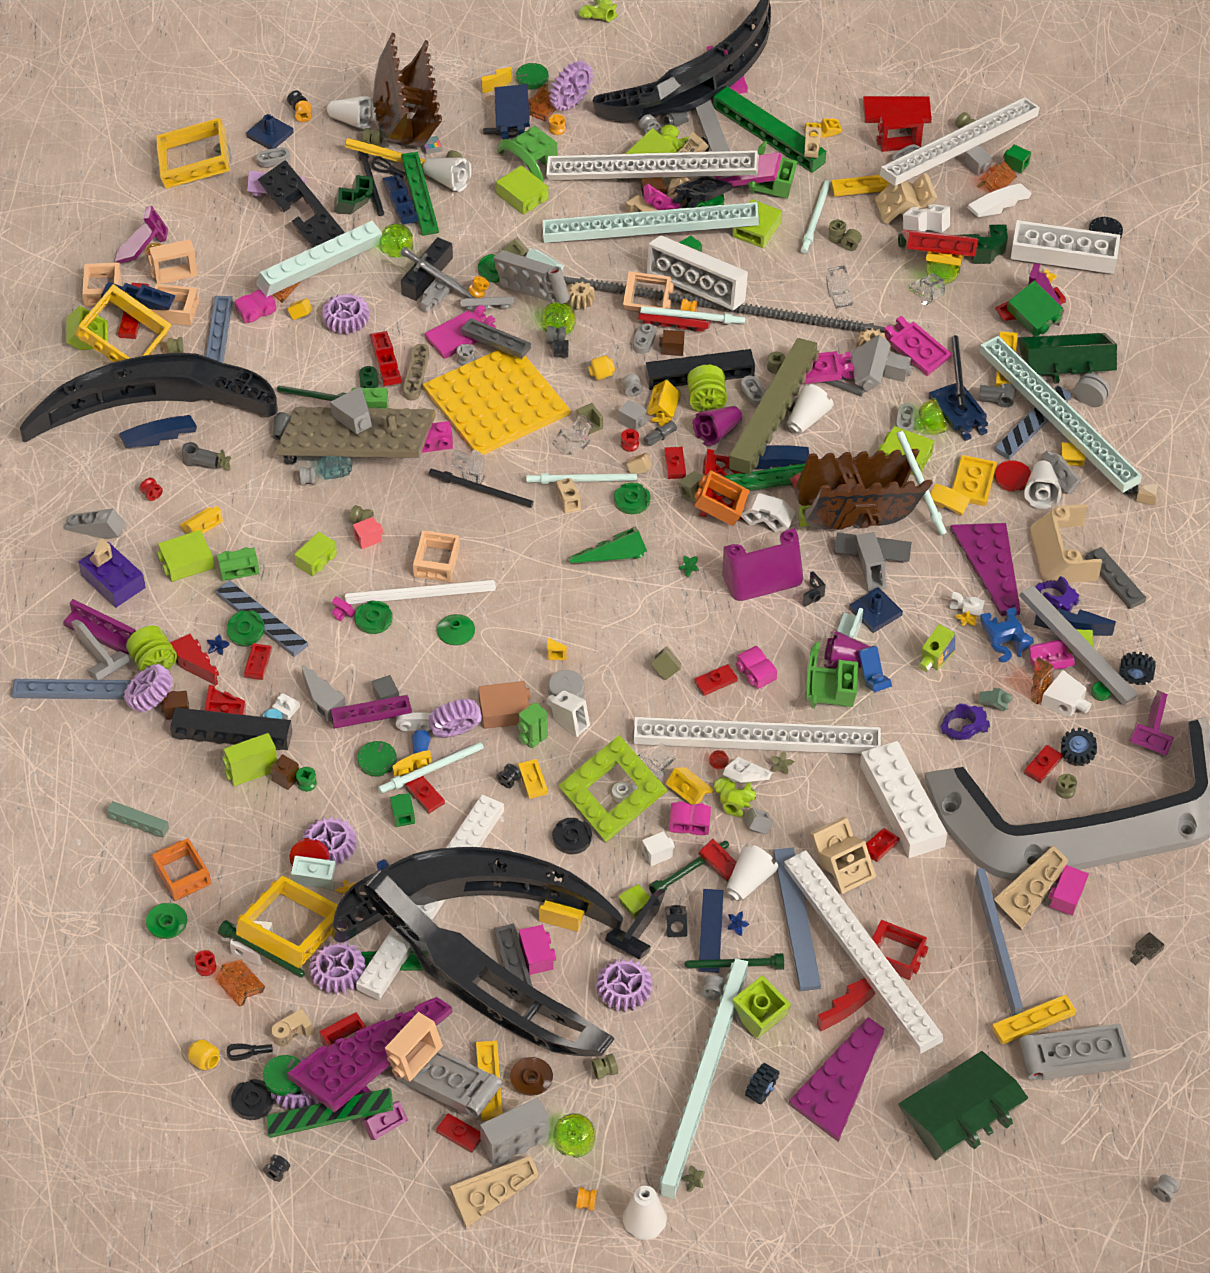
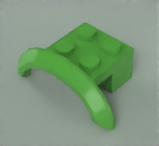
(530, 147)
(783, 182)
(831, 685)

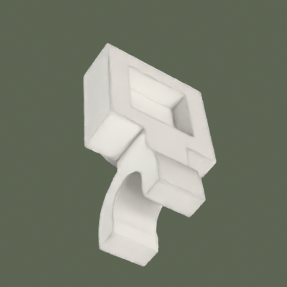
(971, 604)

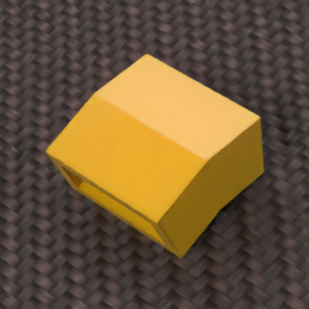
(1072, 454)

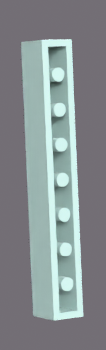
(318, 258)

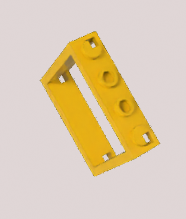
(198, 169)
(134, 309)
(277, 945)

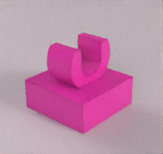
(341, 609)

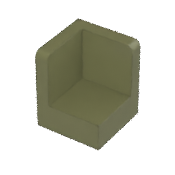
(516, 247)
(592, 415)
(689, 486)
(666, 663)

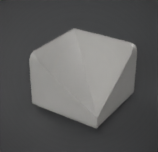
(758, 820)

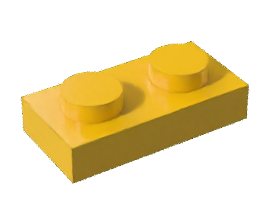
(533, 779)

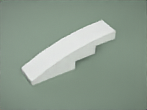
(997, 200)

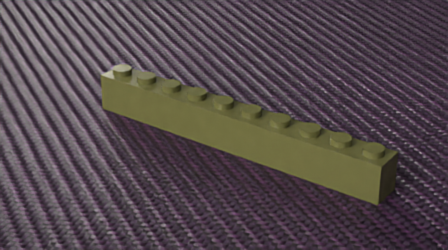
(773, 406)

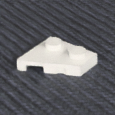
(745, 771)

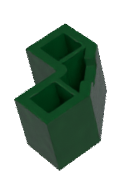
(350, 200)
(992, 245)

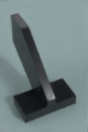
(630, 941)

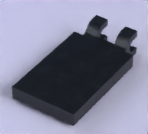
(702, 189)

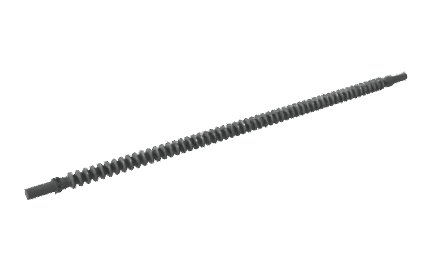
(745, 308)

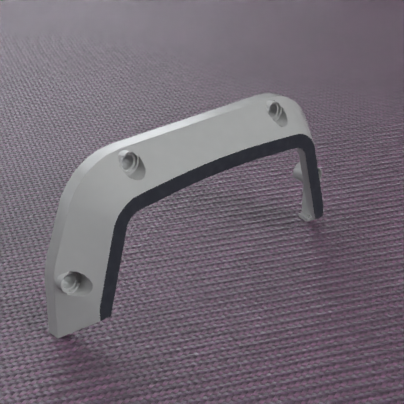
(1086, 840)

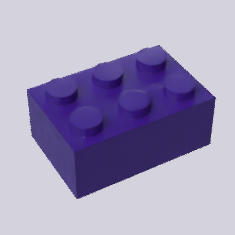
(115, 579)

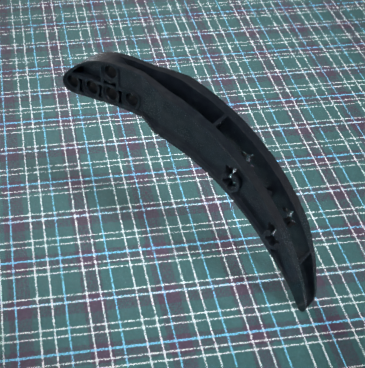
(695, 80)
(151, 378)
(472, 872)
(461, 965)

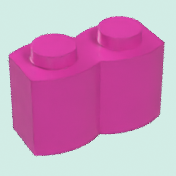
(254, 306)
(756, 667)
(689, 818)

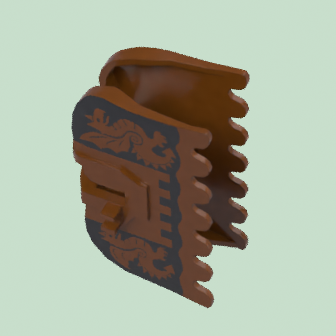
(403, 92)
(858, 489)

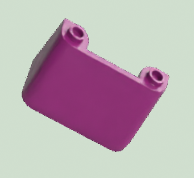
(763, 570)

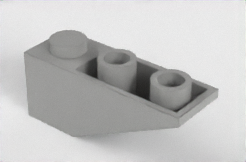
(98, 523)
(322, 694)

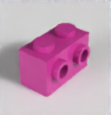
(439, 437)
(1069, 890)
(536, 949)

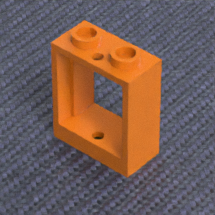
(725, 487)
(188, 884)

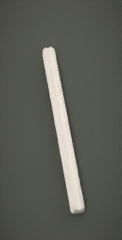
(420, 592)

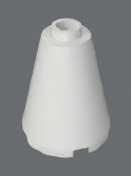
(353, 111)
(449, 171)
(808, 408)
(1043, 486)
(750, 872)
(644, 1214)

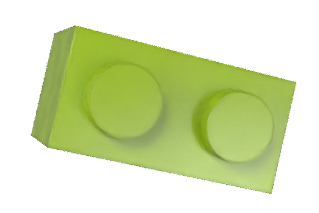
(315, 554)

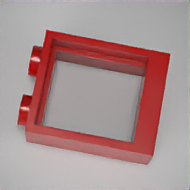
(900, 121)
(904, 937)
(341, 1029)

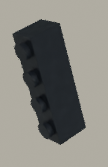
(416, 283)

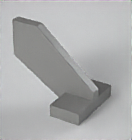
(107, 663)

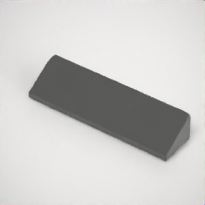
(890, 548)

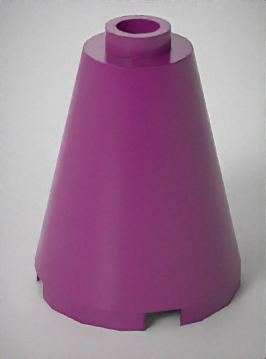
(716, 423)
(842, 648)

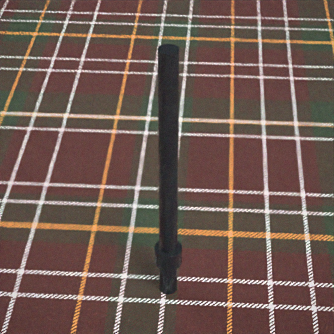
(364, 158)
(960, 394)
(449, 477)

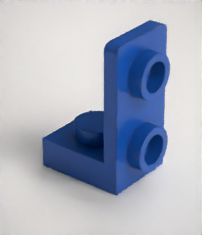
(872, 669)

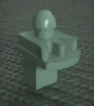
(996, 698)

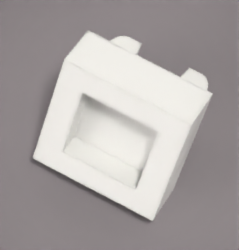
(286, 706)

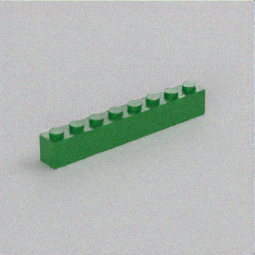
(766, 128)

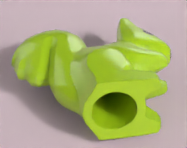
(602, 10)
(671, 133)
(733, 798)

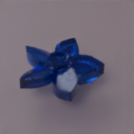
(217, 644)
(737, 923)

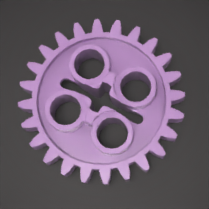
(571, 85)

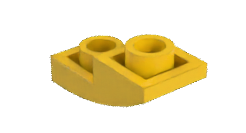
(501, 78)
(828, 127)
(949, 498)
(412, 763)

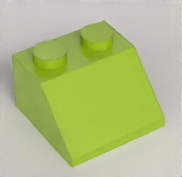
(73, 320)
(760, 1006)

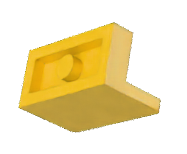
(664, 399)
(203, 520)
(688, 785)
(561, 915)

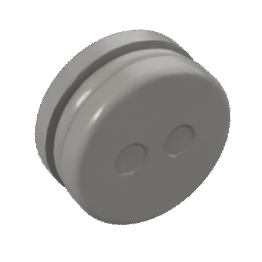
(1092, 390)
(566, 681)

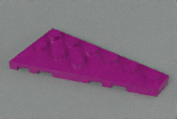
(991, 558)
(836, 1085)

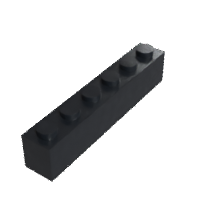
(733, 364)
(228, 727)

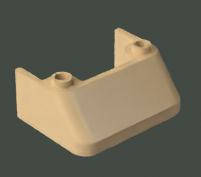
(1050, 551)

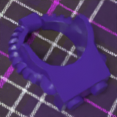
(1069, 596)
(974, 714)

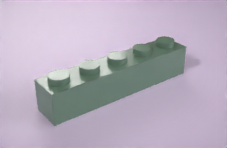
(137, 819)

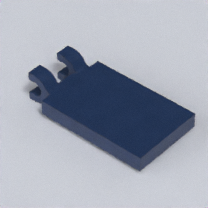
(512, 108)
(959, 419)

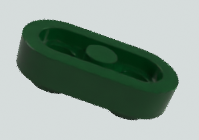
(368, 377)

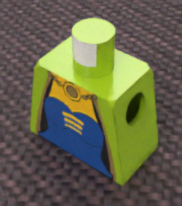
(937, 648)

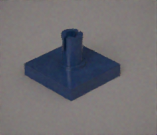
(270, 132)
(877, 609)

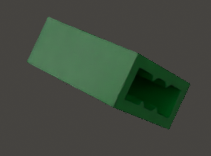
(1035, 309)

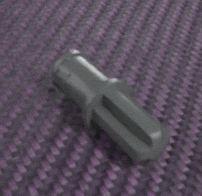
(660, 433)

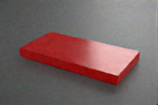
(888, 105)

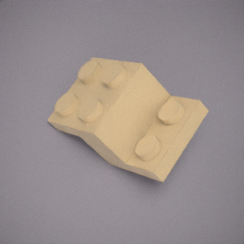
(902, 197)
(843, 854)

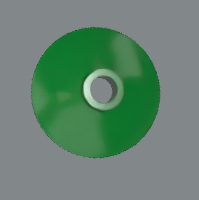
(456, 629)
(164, 914)

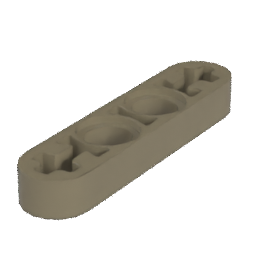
(416, 371)

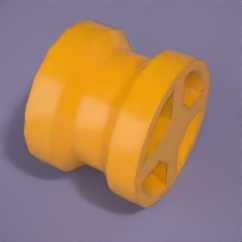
(303, 111)
(557, 124)
(478, 287)
(688, 305)
(586, 1199)

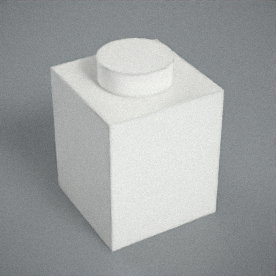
(657, 848)

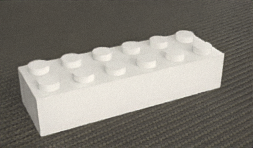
(1065, 247)
(697, 272)
(903, 799)

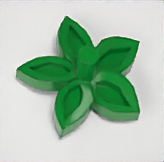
(689, 565)

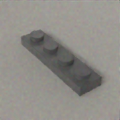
(496, 338)
(1117, 579)
(512, 952)

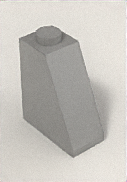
(870, 362)
(352, 411)
(871, 561)

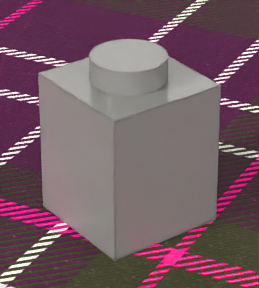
(978, 160)
(898, 367)
(632, 415)

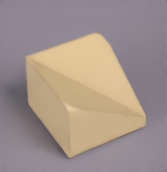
(639, 463)
(1147, 494)
(102, 553)

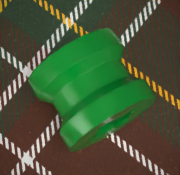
(302, 782)

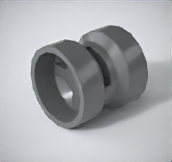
(555, 333)

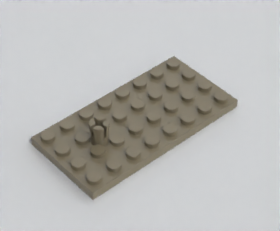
(392, 434)

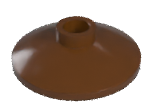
(531, 1068)

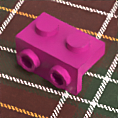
(658, 199)
(1053, 652)

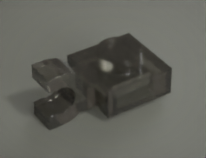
(1147, 947)

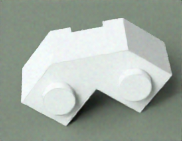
(933, 218)
(771, 510)

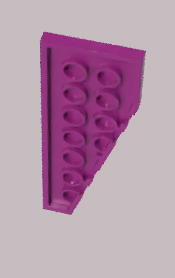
(346, 1067)

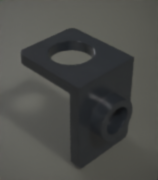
(816, 593)
(673, 914)

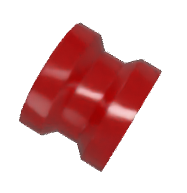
(629, 440)
(151, 489)
(205, 957)

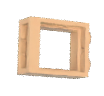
(173, 251)
(99, 270)
(634, 277)
(182, 294)
(436, 570)
(417, 1029)

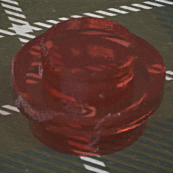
(718, 759)

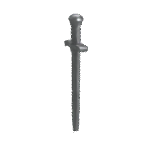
(421, 263)

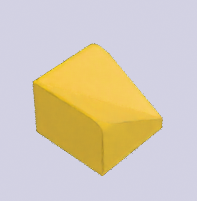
(300, 308)
(556, 650)

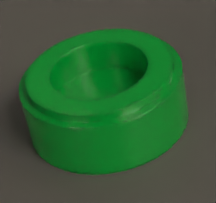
(1100, 692)

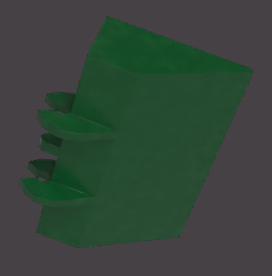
(1069, 353)
(963, 1104)

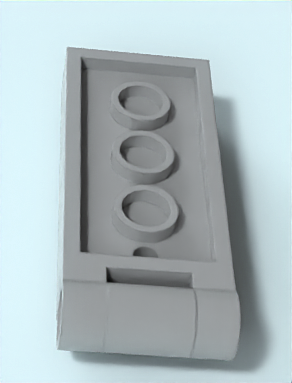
(531, 277)
(1075, 1052)
(455, 1083)

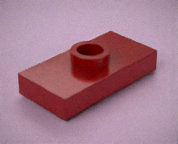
(675, 462)
(257, 661)
(715, 679)
(1043, 763)
(425, 794)
(881, 844)
(718, 859)
(459, 1132)

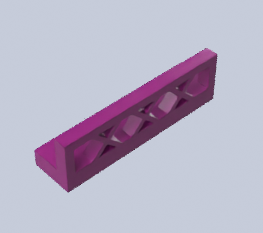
(104, 628)
(370, 711)

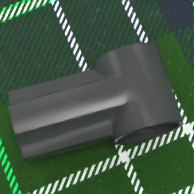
(1003, 395)
(194, 455)

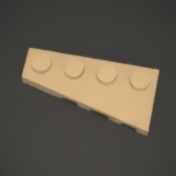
(1030, 888)
(489, 1190)

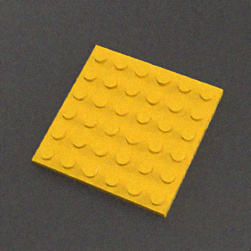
(496, 400)

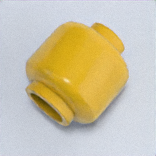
(601, 367)
(203, 1054)

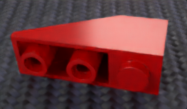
(193, 659)

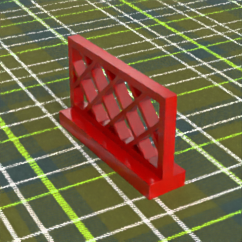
(940, 242)
(710, 464)

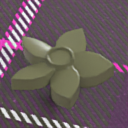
(224, 461)
(782, 762)
(694, 1178)

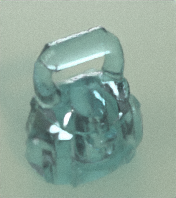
(334, 466)

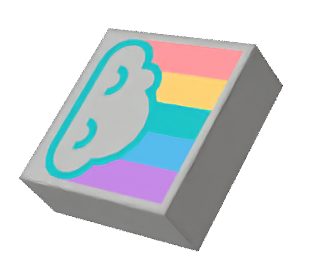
(433, 145)

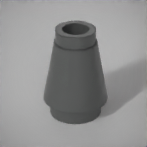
(675, 119)
(280, 423)

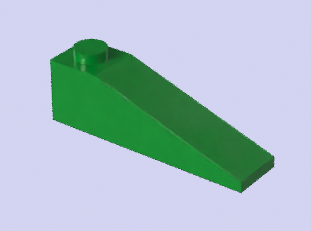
(623, 546)

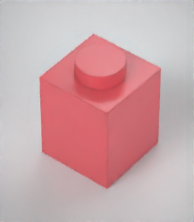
(368, 532)

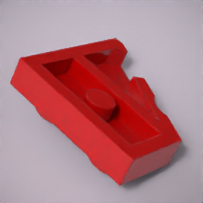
(224, 702)

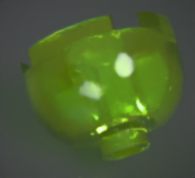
(394, 238)
(945, 271)
(558, 315)
(932, 418)
(574, 1135)

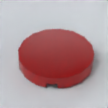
(1012, 475)
(309, 848)

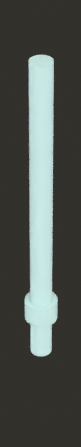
(808, 237)
(726, 318)
(545, 478)
(935, 515)
(397, 782)

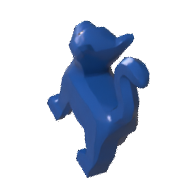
(1004, 632)

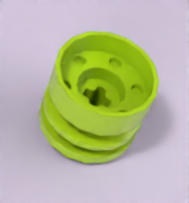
(707, 388)
(151, 647)

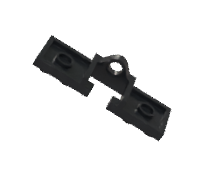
(287, 188)

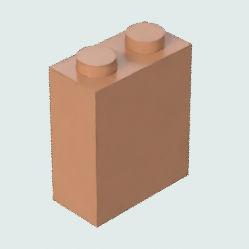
(503, 703)

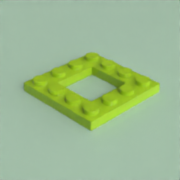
(614, 753)

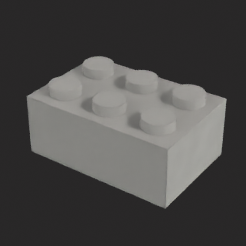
(515, 1131)

